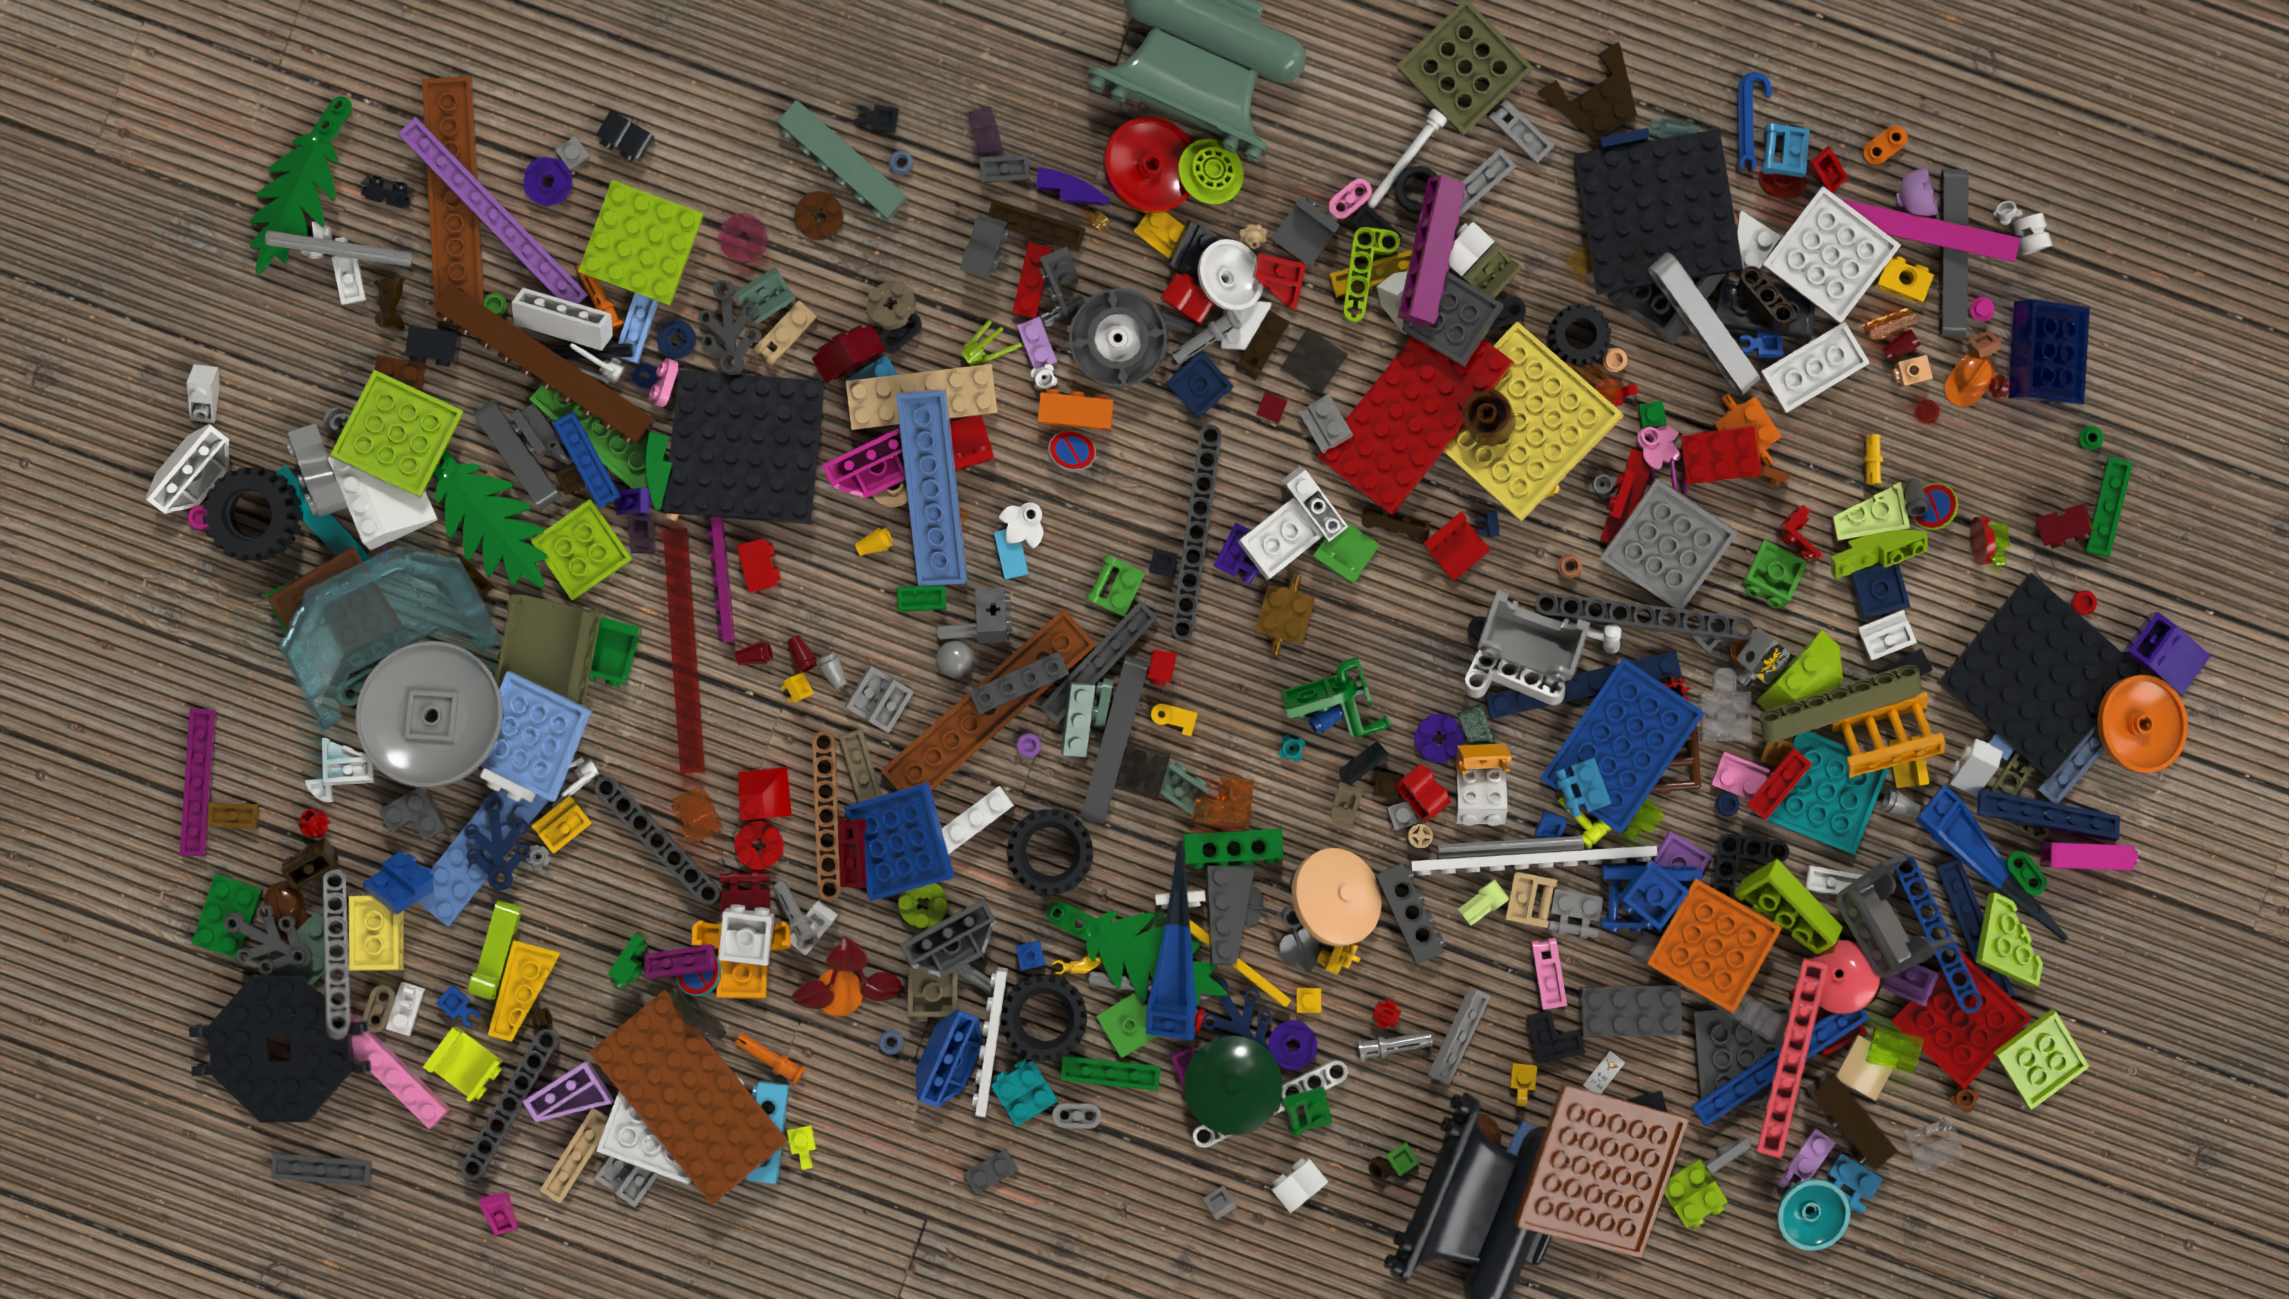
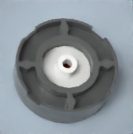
(1095, 343)

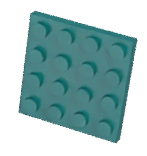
(1825, 799)

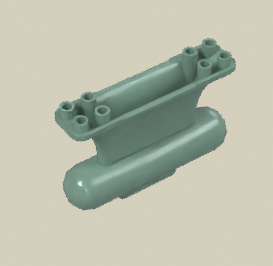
(1204, 65)

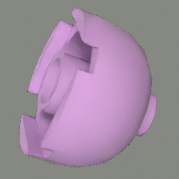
(1918, 194)

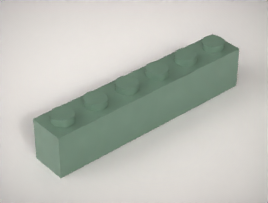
(842, 160)

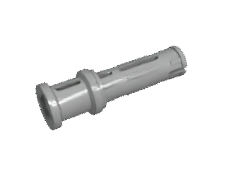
(1215, 331)
(799, 923)
(1383, 1046)

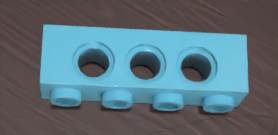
(778, 1094)

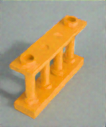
(1894, 755)

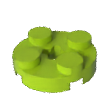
(923, 918)

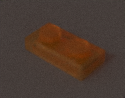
(1897, 321)

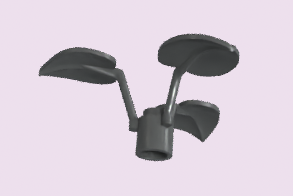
(1295, 949)

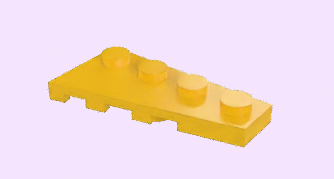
(522, 982)

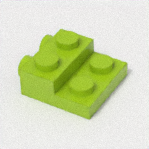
(1694, 1194)

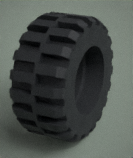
(222, 519)

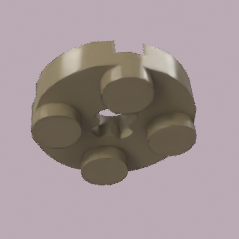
(888, 292)

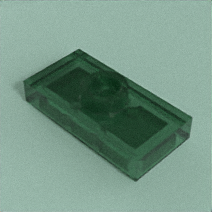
(1475, 726)

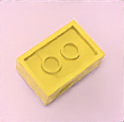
(374, 936)

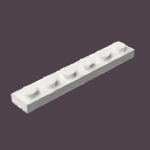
(987, 1052)

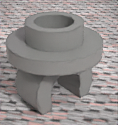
(334, 419)

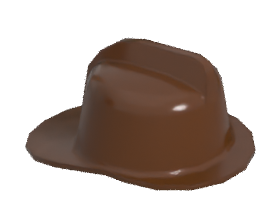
(286, 902)

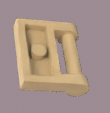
(1523, 897)

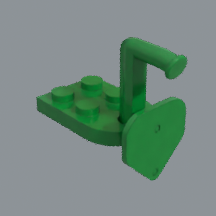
(1332, 691)

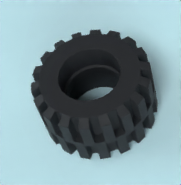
(1596, 323)

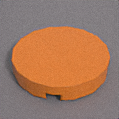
(846, 992)

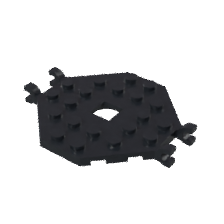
(241, 1056)

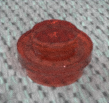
(1999, 386)
(1927, 411)

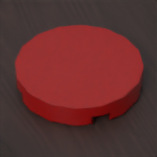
(1982, 540)

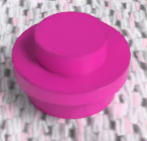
(1981, 309)

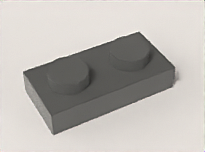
(1004, 168)
(991, 1171)

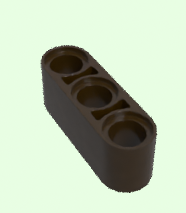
(1764, 287)

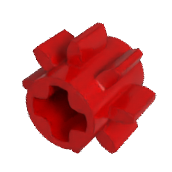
(1682, 690)
(313, 823)
(1386, 1014)

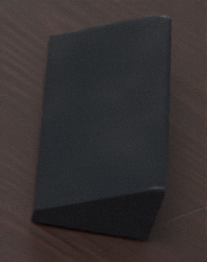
(1364, 762)

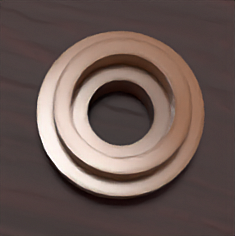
(1577, 566)

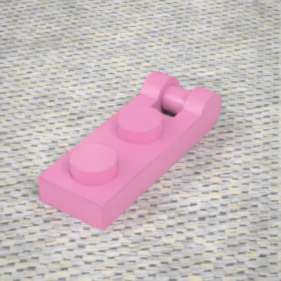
(1549, 974)

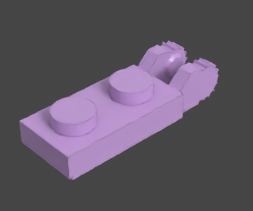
(1808, 1157)

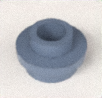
(897, 156)
(883, 1042)

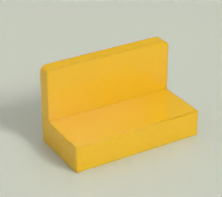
(1910, 773)

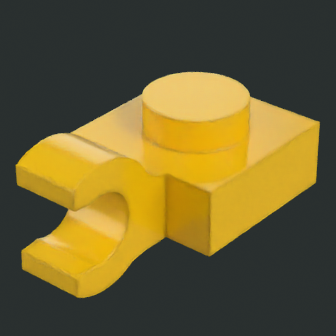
(1524, 1079)

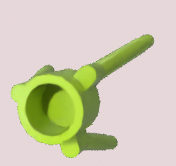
(973, 351)

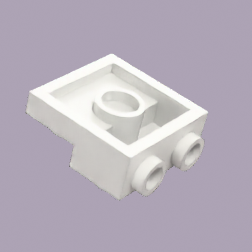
(746, 935)

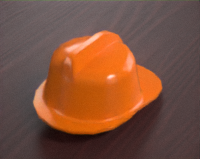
(1969, 380)

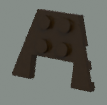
(1602, 106)

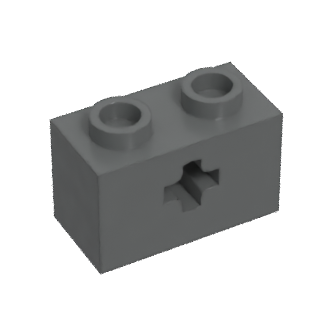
(988, 603)

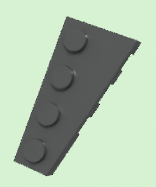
(1227, 907)

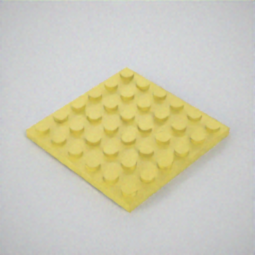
(1554, 427)

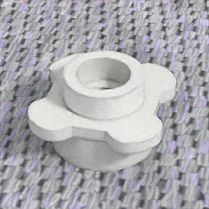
(2007, 212)
(1046, 383)

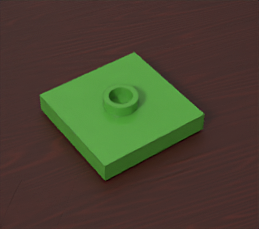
(1126, 1024)

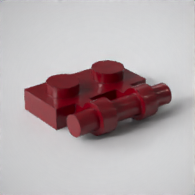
(749, 898)

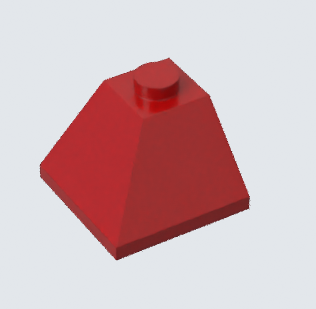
(764, 793)

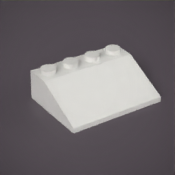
(380, 509)

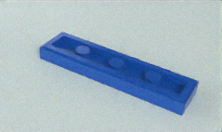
(586, 459)

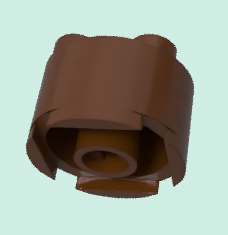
(1501, 415)

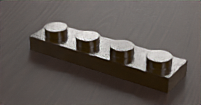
(1038, 225)

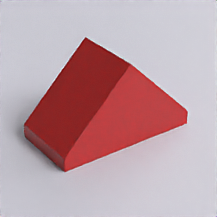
(1827, 170)

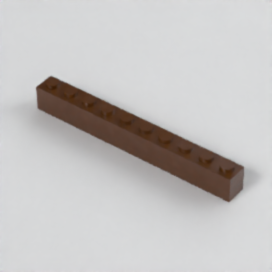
(544, 363)

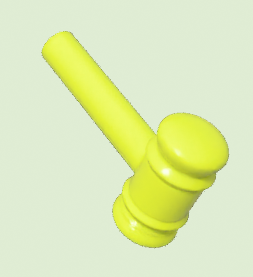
(1593, 832)

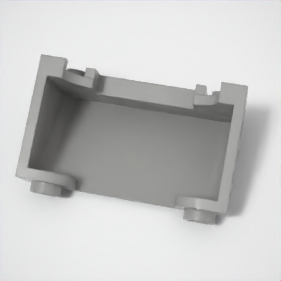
(1532, 639)

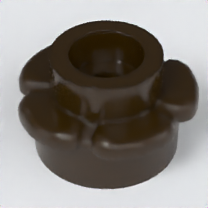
(542, 1018)
(1379, 1168)

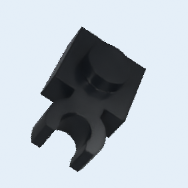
(882, 118)

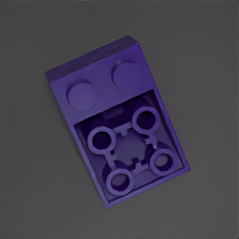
(2166, 652)

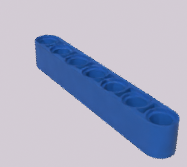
(1938, 922)

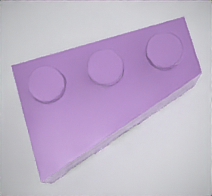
(569, 1094)

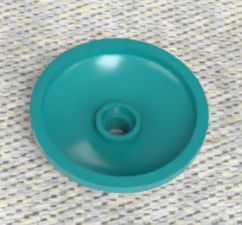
(1819, 1226)

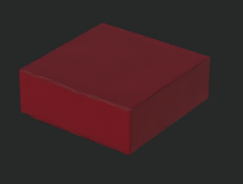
(1271, 407)

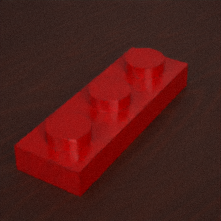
(1030, 282)
(1779, 784)

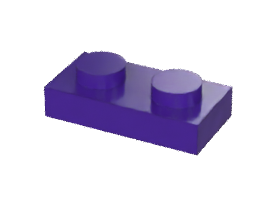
(633, 501)

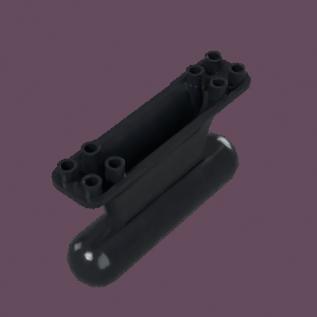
(1472, 1209)

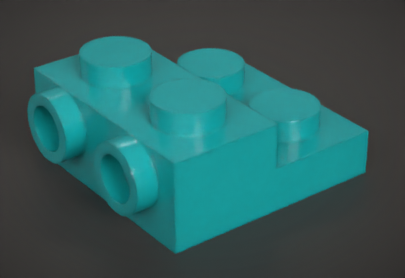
(1023, 1091)

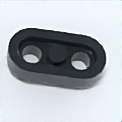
(1505, 317)
(901, 334)

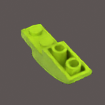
(1882, 547)

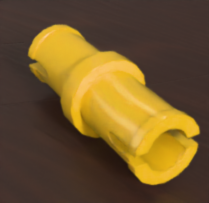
(1873, 459)

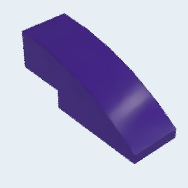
(1070, 188)

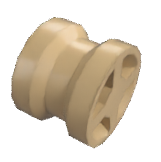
(1420, 839)

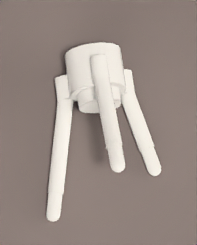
(610, 370)
(585, 772)

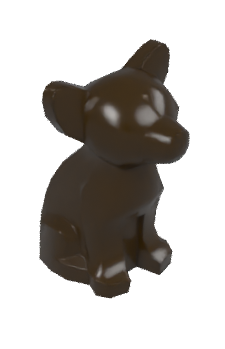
(389, 296)

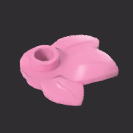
(1661, 448)

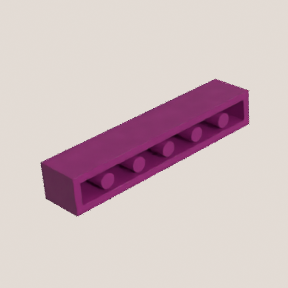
(1431, 250)

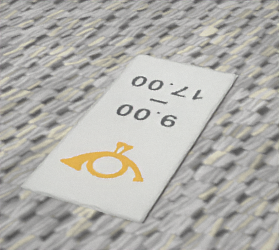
(1604, 1073)

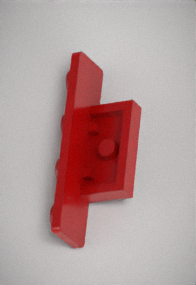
(1628, 494)

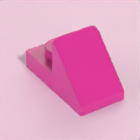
(499, 1212)

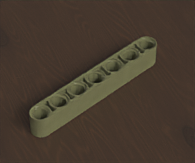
(1840, 703)

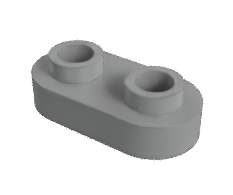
(1076, 1117)

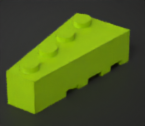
(1790, 906)

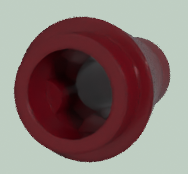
(1903, 344)
(755, 654)
(801, 654)

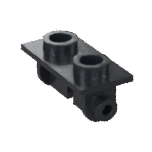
(377, 187)

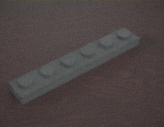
(1102, 657)

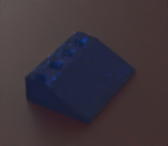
(2049, 352)

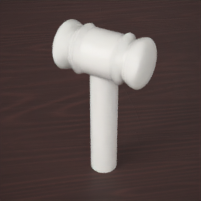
(1610, 637)

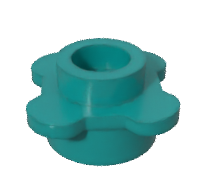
(1285, 752)

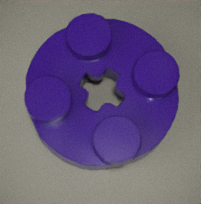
(547, 195)
(1428, 728)
(1301, 1055)

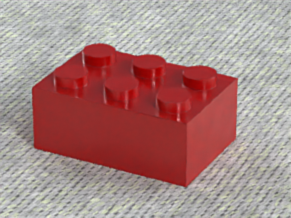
(1721, 454)

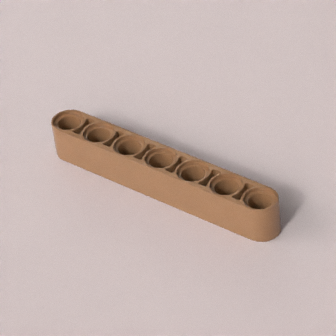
(820, 804)

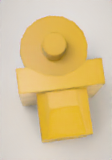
(1339, 957)

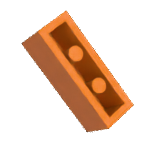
(1075, 410)

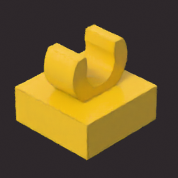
(798, 687)

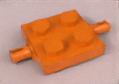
(1750, 414)

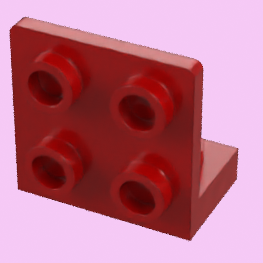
(970, 442)
(1789, 534)
(1456, 546)

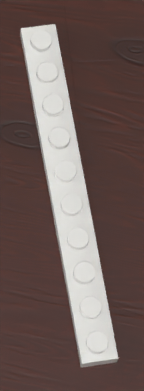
(1522, 861)

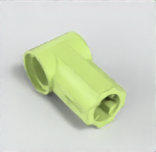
(1488, 899)

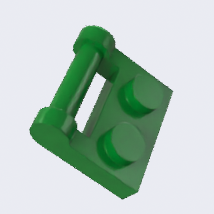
(1315, 1108)

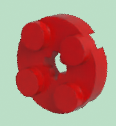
(747, 853)

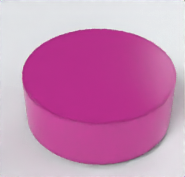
(195, 518)

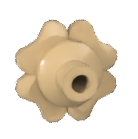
(1253, 235)

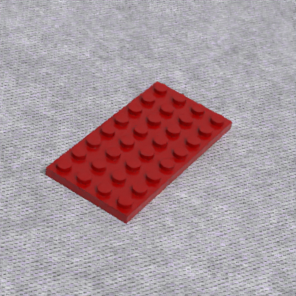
(1410, 419)

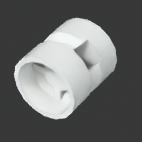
(2035, 242)

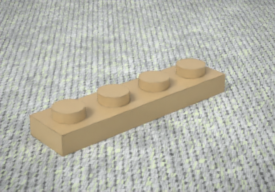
(575, 1156)

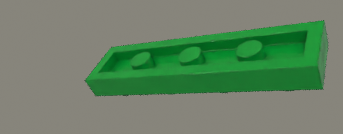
(2108, 506)
(1110, 1073)

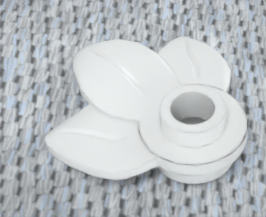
(1020, 526)

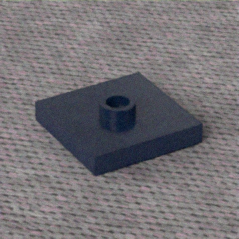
(1199, 384)
(1879, 590)

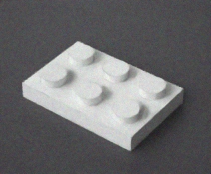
(1280, 538)

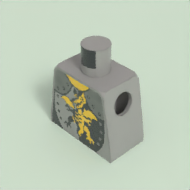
(1762, 658)

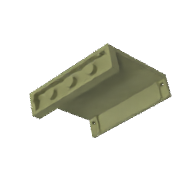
(549, 645)

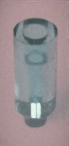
(1673, 128)

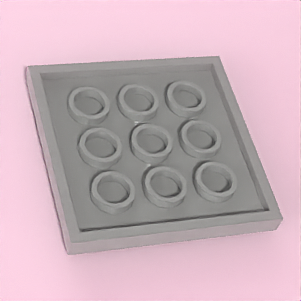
(1668, 544)

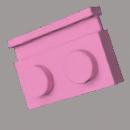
(1739, 776)

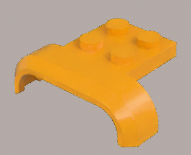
(737, 978)

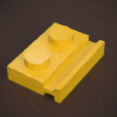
(1160, 232)
(562, 824)

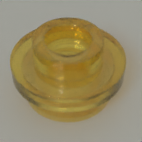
(1099, 220)

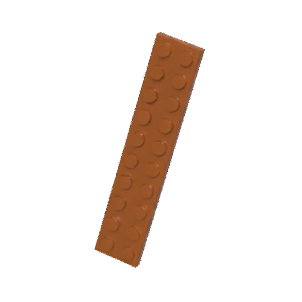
(453, 226)
(964, 730)

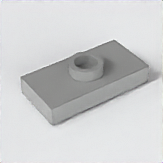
(1726, 1154)

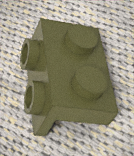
(1492, 271)

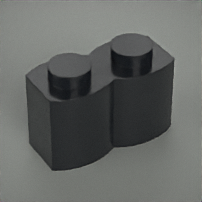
(625, 136)

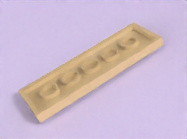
(874, 400)

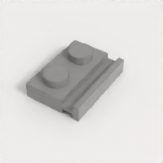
(1326, 423)

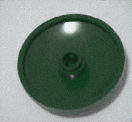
(1233, 1085)

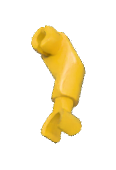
(1082, 966)

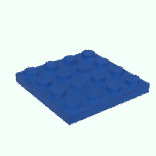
(902, 841)

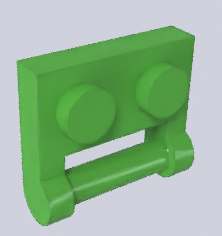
(1123, 589)

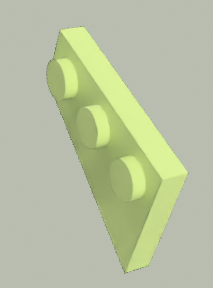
(1876, 515)

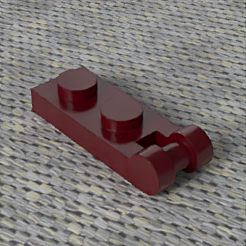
(852, 853)

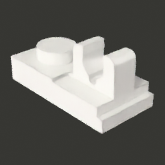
(405, 1008)

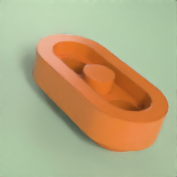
(1885, 145)

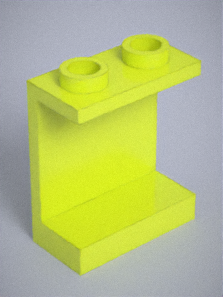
(464, 1063)

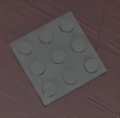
(1461, 322)

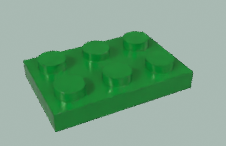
(225, 897)

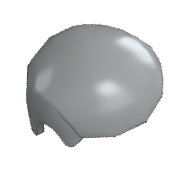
(955, 659)

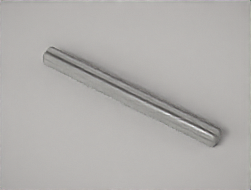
(338, 248)
(1510, 847)

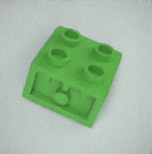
(1347, 553)

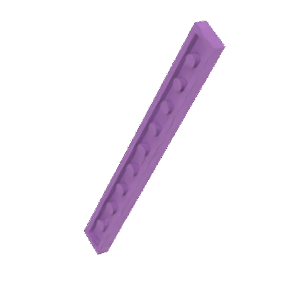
(491, 212)

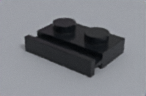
(1189, 248)

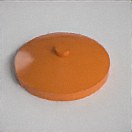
(2142, 724)

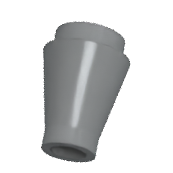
(832, 669)
(1899, 804)

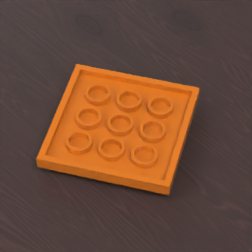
(1714, 946)

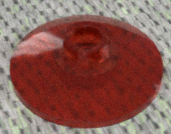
(1782, 185)

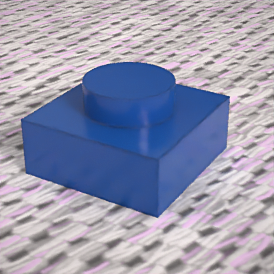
(1550, 825)

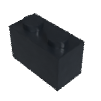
(433, 345)

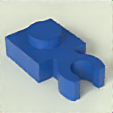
(1764, 344)
(455, 1003)

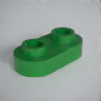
(2025, 872)

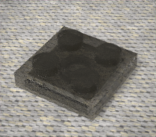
(1314, 361)
(1142, 771)

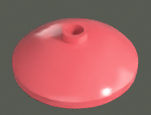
(1856, 986)

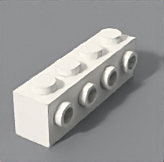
(562, 319)

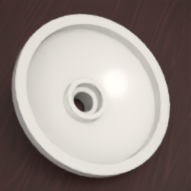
(1236, 266)

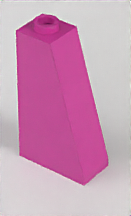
(2088, 856)

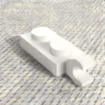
(348, 278)

